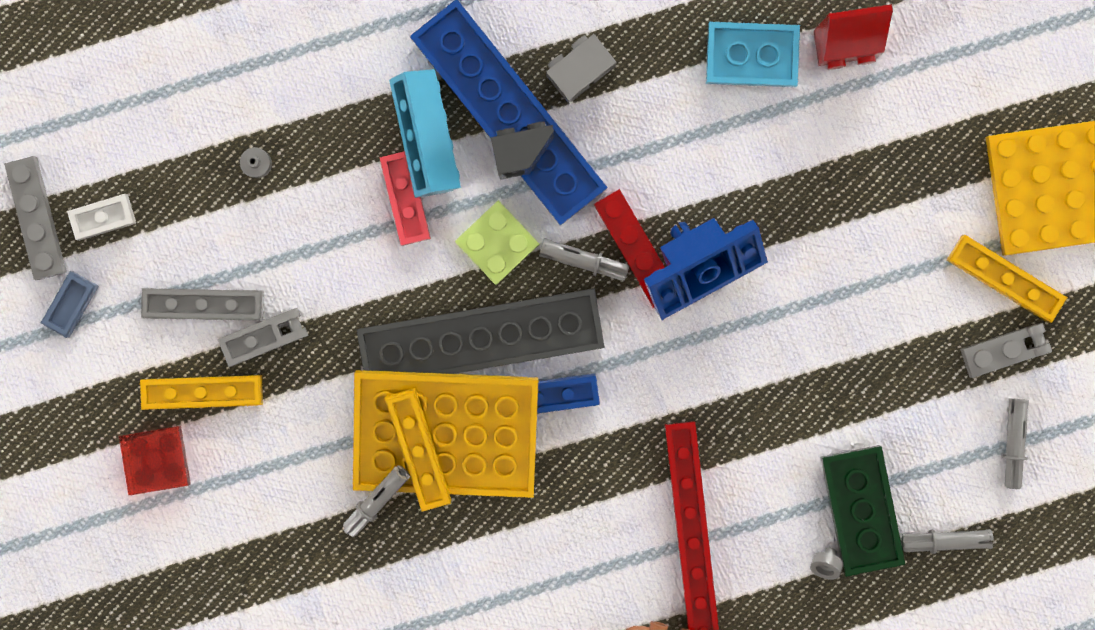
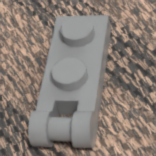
(261, 337)
(1005, 350)

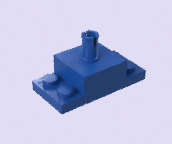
(702, 263)

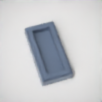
(69, 304)

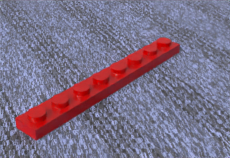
(691, 526)

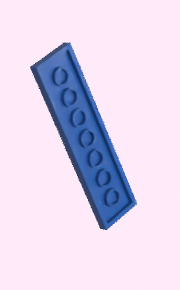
(503, 101)

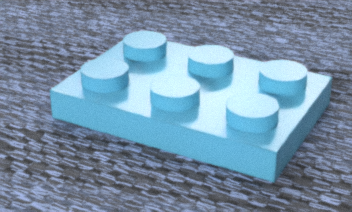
(752, 54)

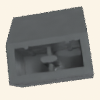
(520, 151)

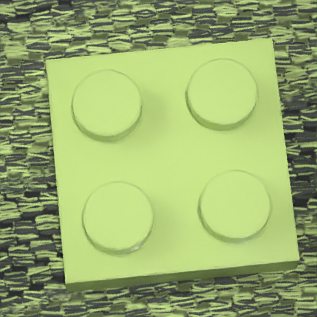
(497, 242)

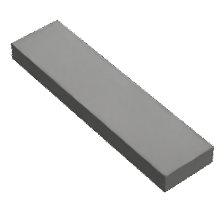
(202, 304)

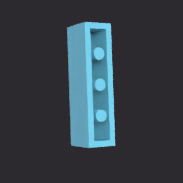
(425, 133)

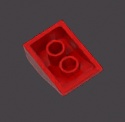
(852, 36)

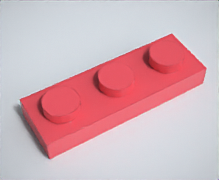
(406, 209)

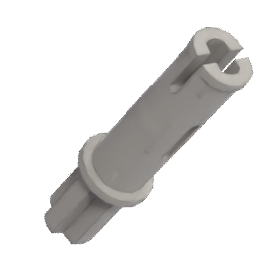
(583, 259)
(1016, 442)
(368, 509)
(940, 541)

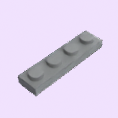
(35, 218)

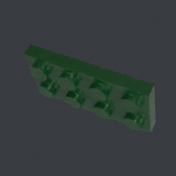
(862, 510)

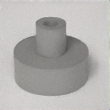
(262, 162)
(826, 564)

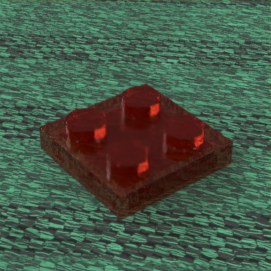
(154, 460)

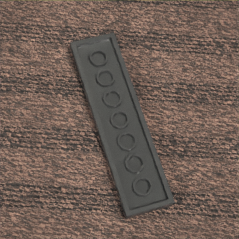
(485, 336)

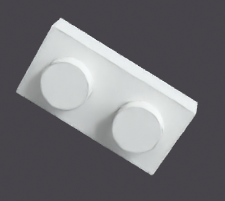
(101, 217)

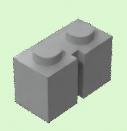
(580, 67)

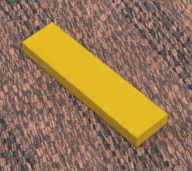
(1006, 278)
(201, 392)
(418, 449)

